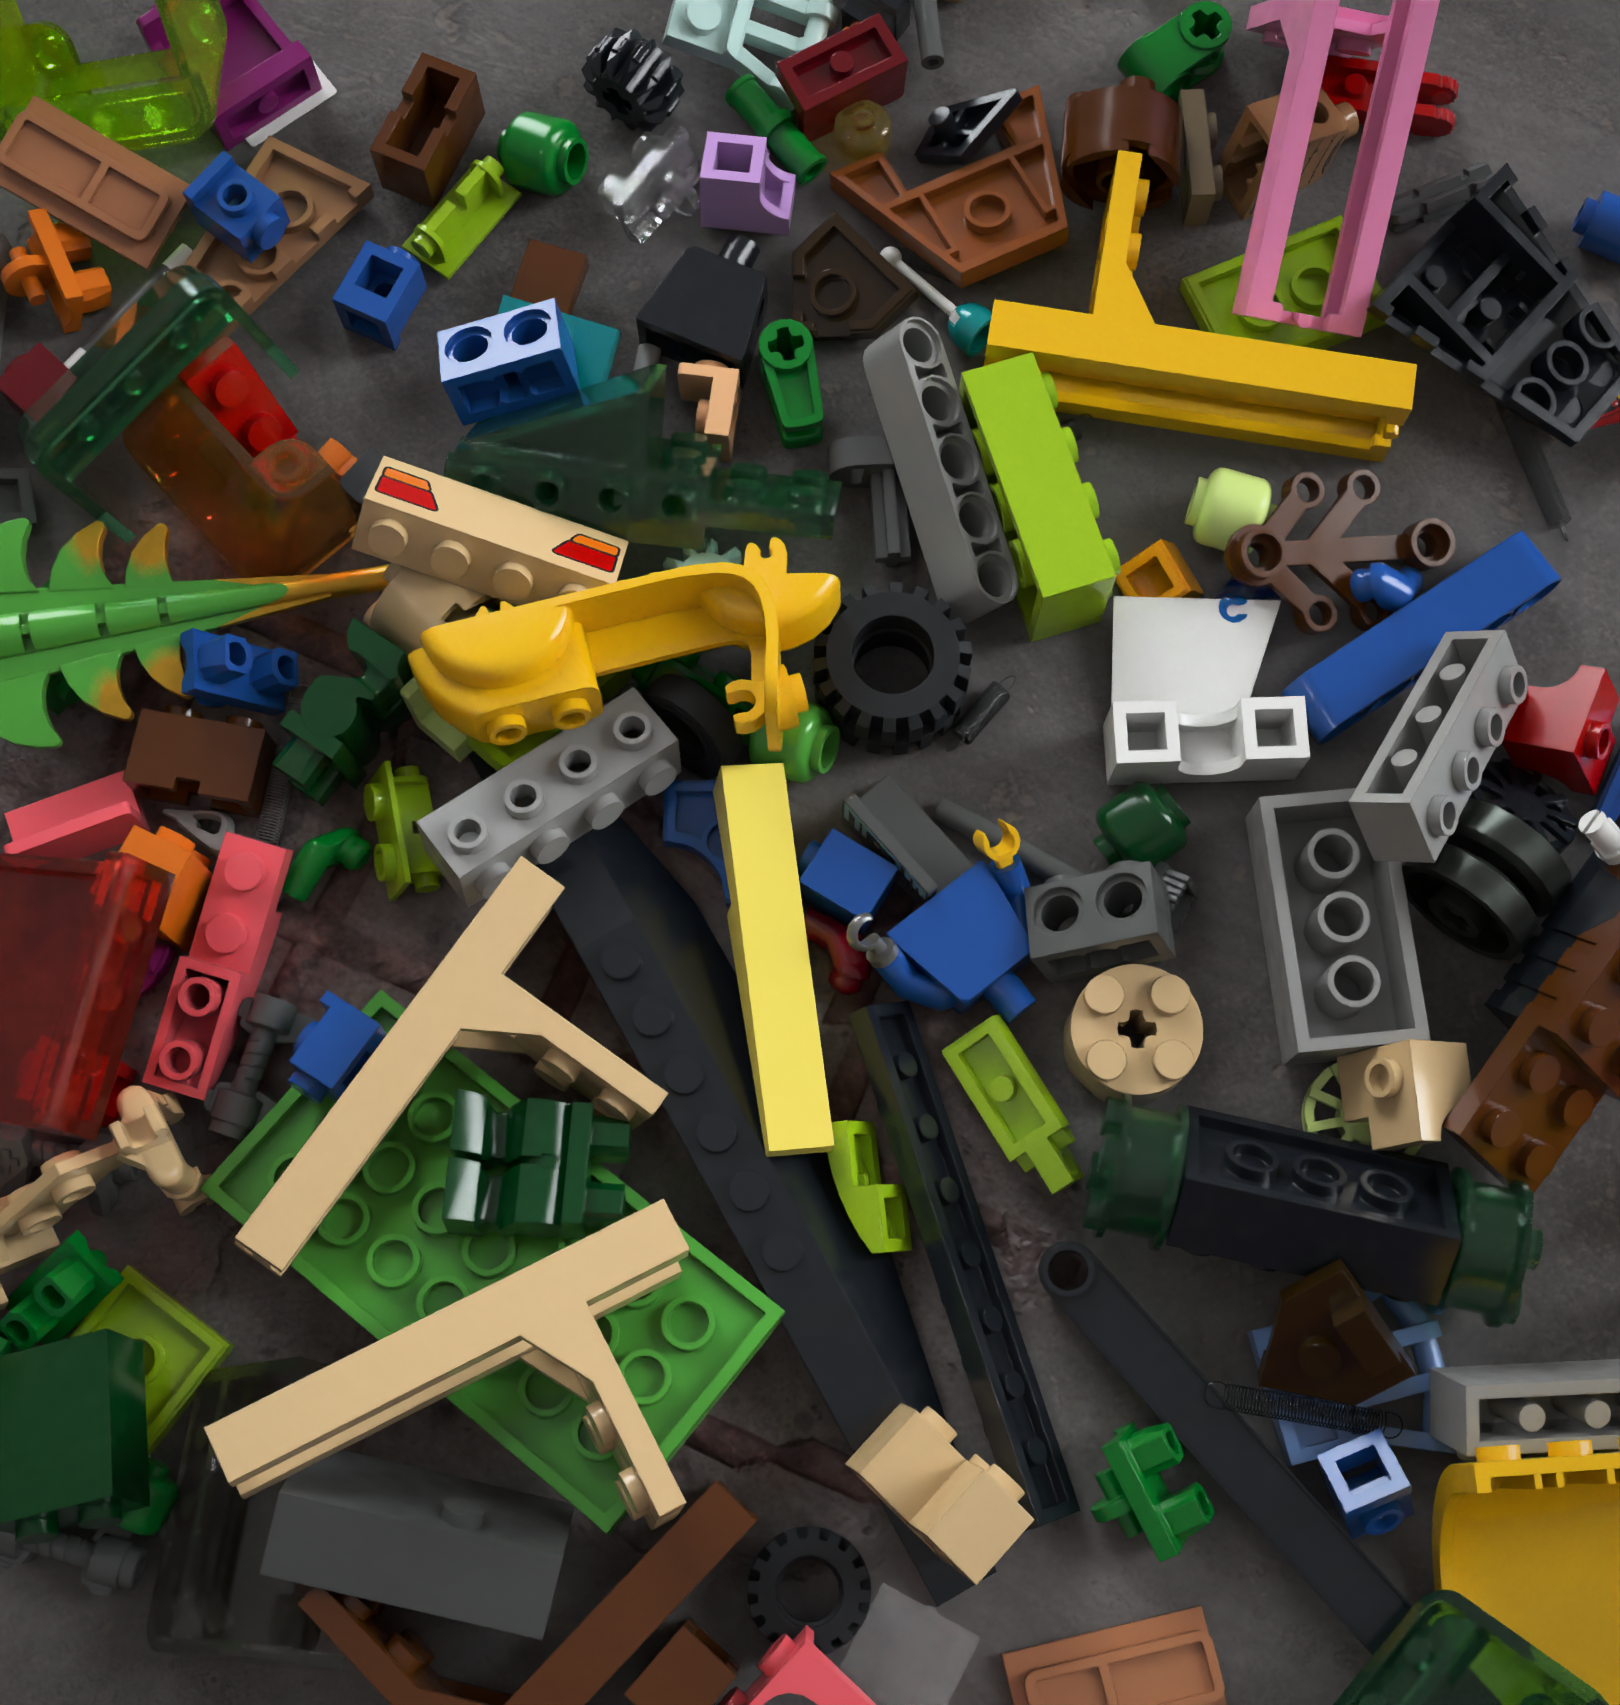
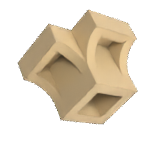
(1403, 1090)

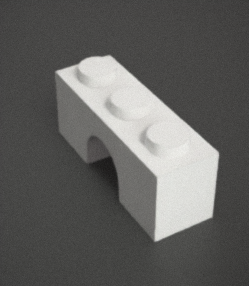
(1246, 743)

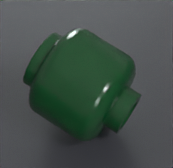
(1141, 825)

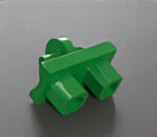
(58, 1294)
(1139, 1494)

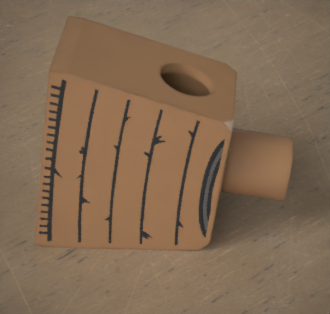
(1248, 147)

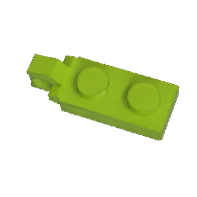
(1014, 1102)

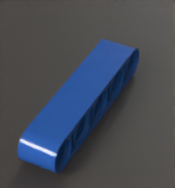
(1399, 647)

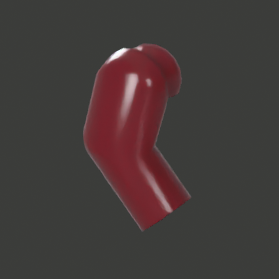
(849, 965)

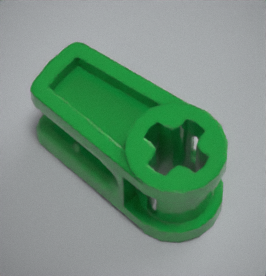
(792, 384)

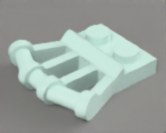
(720, 27)

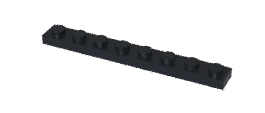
(963, 1260)

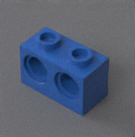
(507, 362)

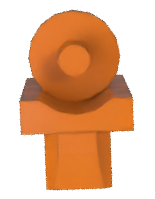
(49, 269)

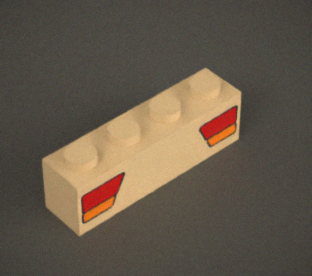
(480, 538)

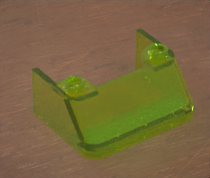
(130, 98)

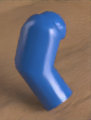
(1386, 585)

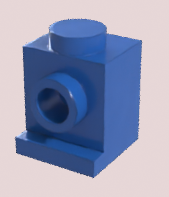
(237, 208)
(371, 277)
(333, 1050)
(1374, 1499)

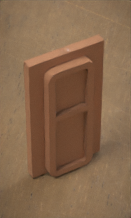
(90, 182)
(1133, 1663)

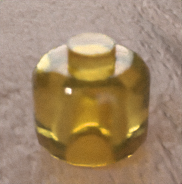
(862, 131)

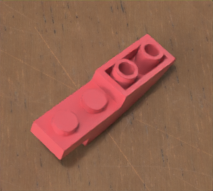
(221, 968)

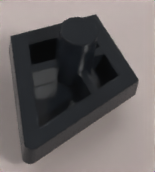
(965, 127)

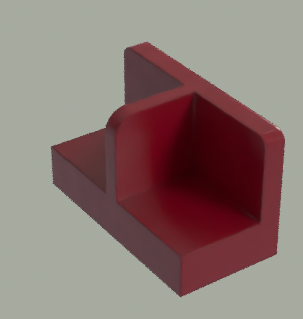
(843, 70)

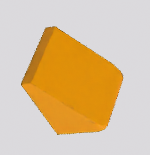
(1158, 573)

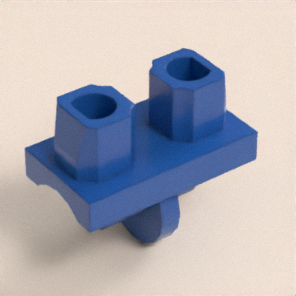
(237, 672)

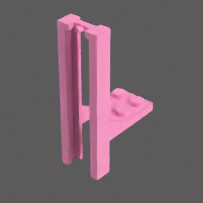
(1312, 33)

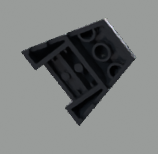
(1508, 314)

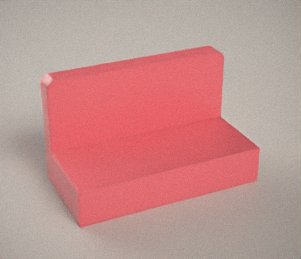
(77, 820)

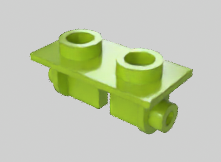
(463, 218)
(395, 807)

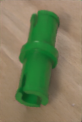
(778, 126)

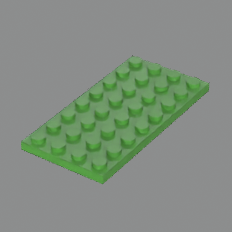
(394, 1263)

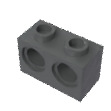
(1099, 936)

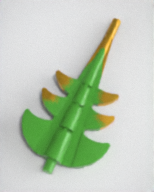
(89, 624)

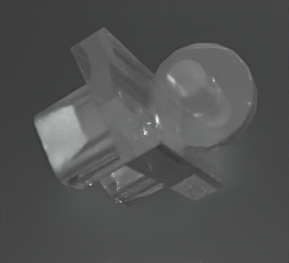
(657, 186)

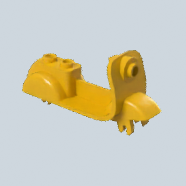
(540, 660)

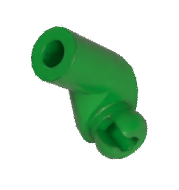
(322, 853)

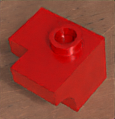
(1566, 730)

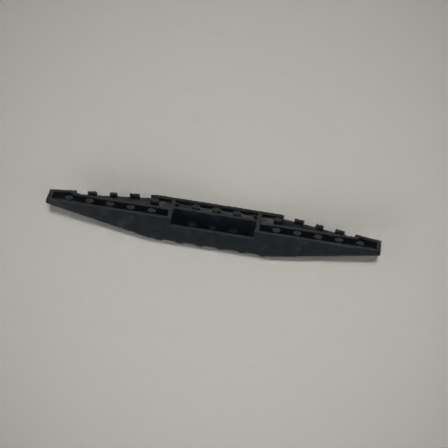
(688, 1033)

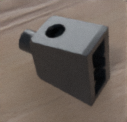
(709, 307)

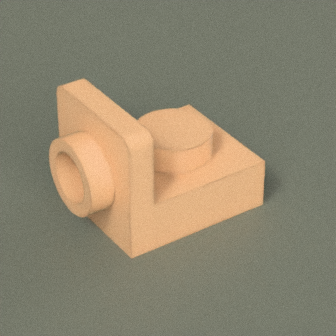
(718, 399)

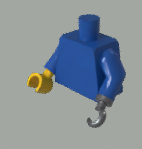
(962, 939)

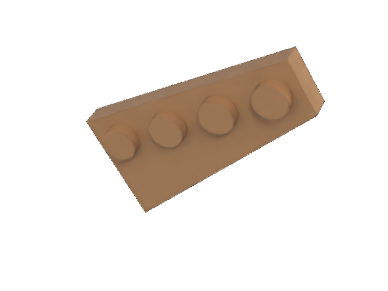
(318, 205)

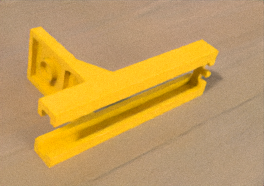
(1195, 380)

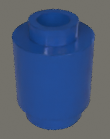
(1599, 226)

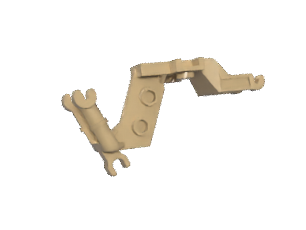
(138, 1141)

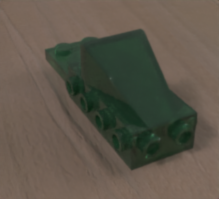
(608, 442)

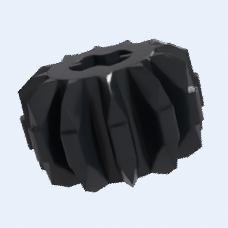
(633, 79)

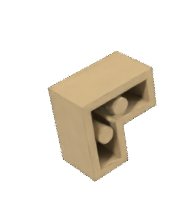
(952, 1504)

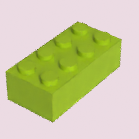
(1039, 497)

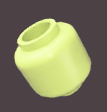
(1227, 504)

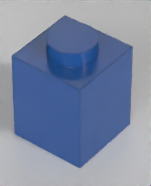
(845, 878)

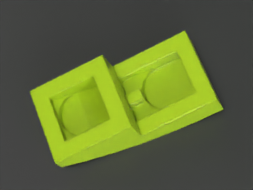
(874, 1208)

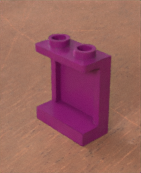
(260, 70)

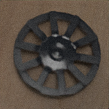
(1527, 799)

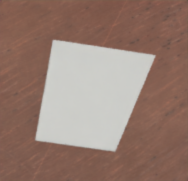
(1188, 651)

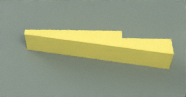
(773, 959)

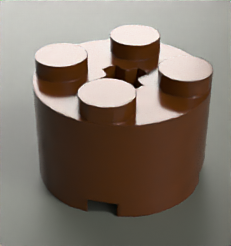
(1123, 119)

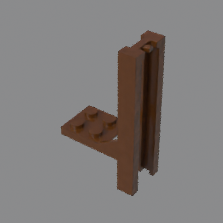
(585, 1659)

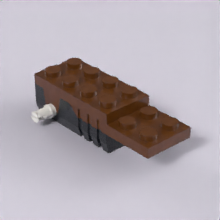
(1560, 1027)

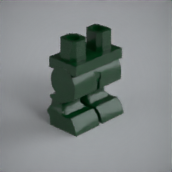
(345, 718)
(549, 1174)

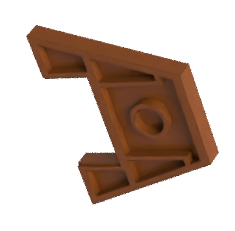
(977, 215)

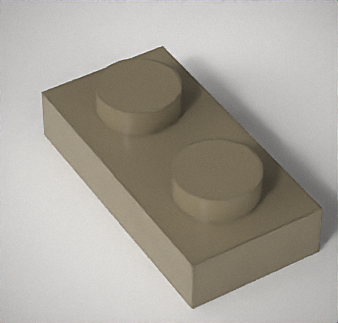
(1199, 179)

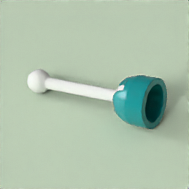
(967, 323)

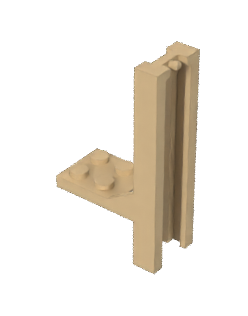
(459, 1007)
(531, 1316)

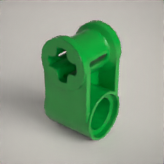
(1181, 49)

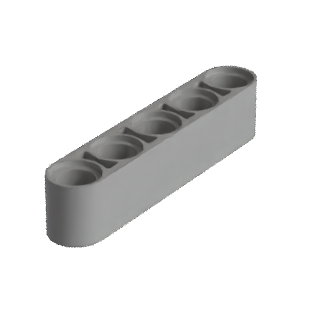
(940, 470)

